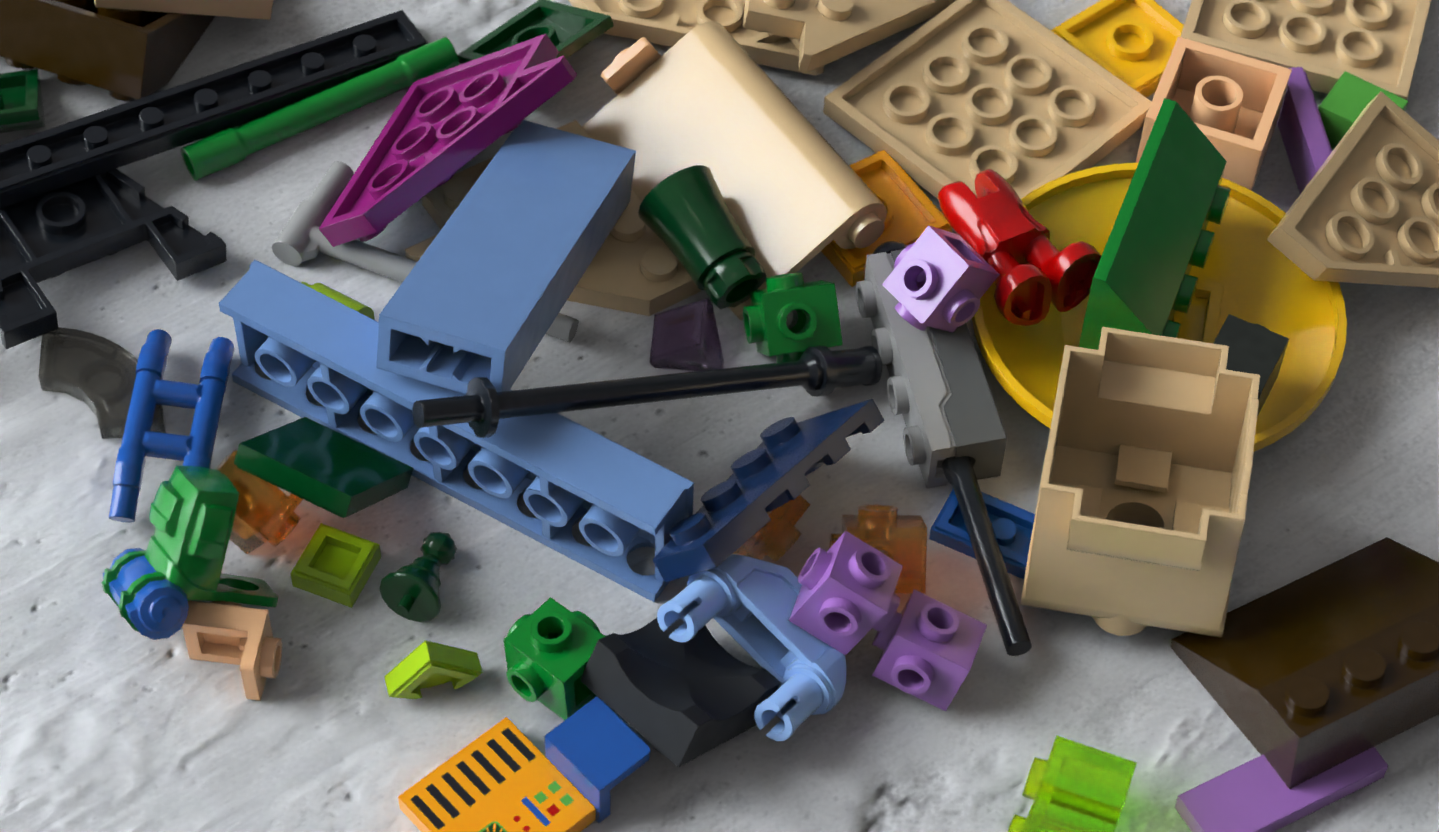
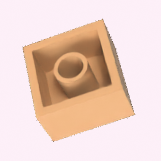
(1228, 99)

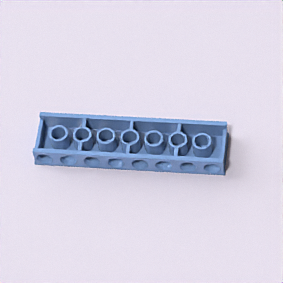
(552, 461)

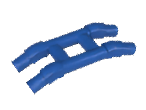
(151, 391)

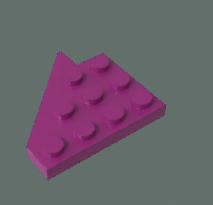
(442, 128)

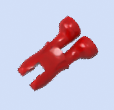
(1018, 249)

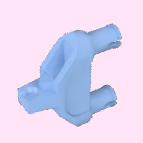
(754, 606)

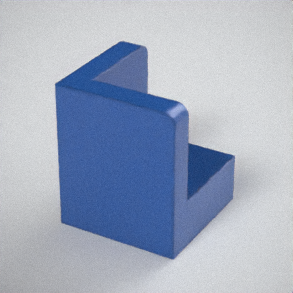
(595, 752)

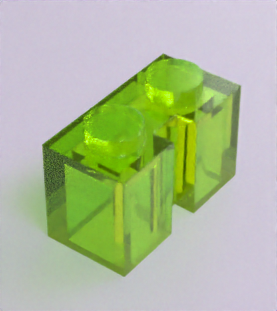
(1075, 790)

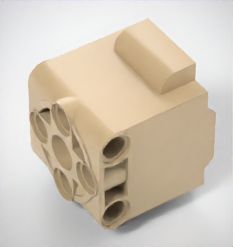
(1143, 485)

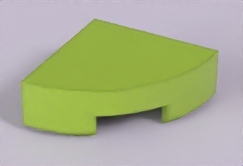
(432, 666)

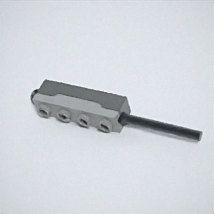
(948, 423)

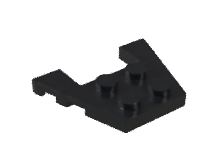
(77, 227)

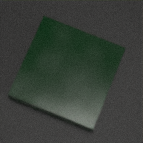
(323, 467)

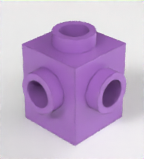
(939, 281)
(846, 593)
(928, 649)

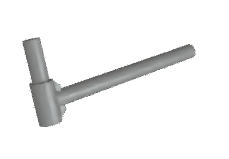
(304, 241)

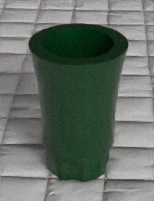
(703, 235)

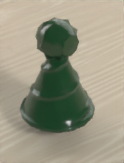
(415, 587)

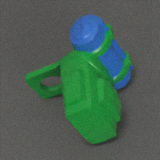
(183, 557)

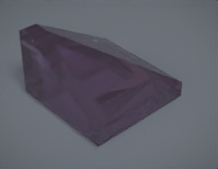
(687, 338)

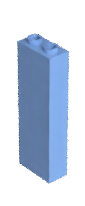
(506, 260)

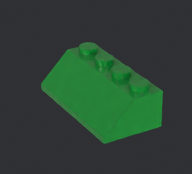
(1159, 232)

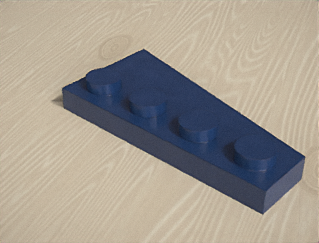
(760, 484)

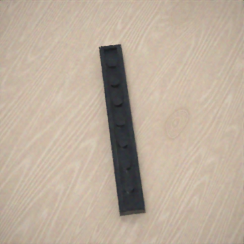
(198, 108)

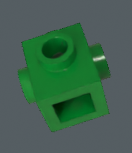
(813, 322)
(549, 655)

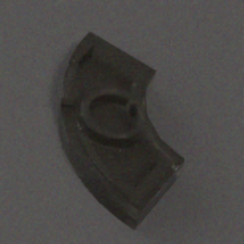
(94, 373)

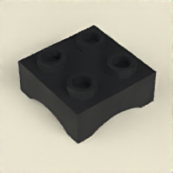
(675, 692)

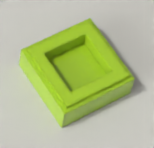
(336, 565)

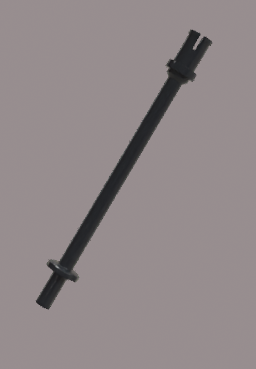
(817, 372)

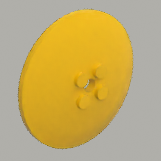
(1240, 279)

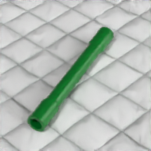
(235, 144)

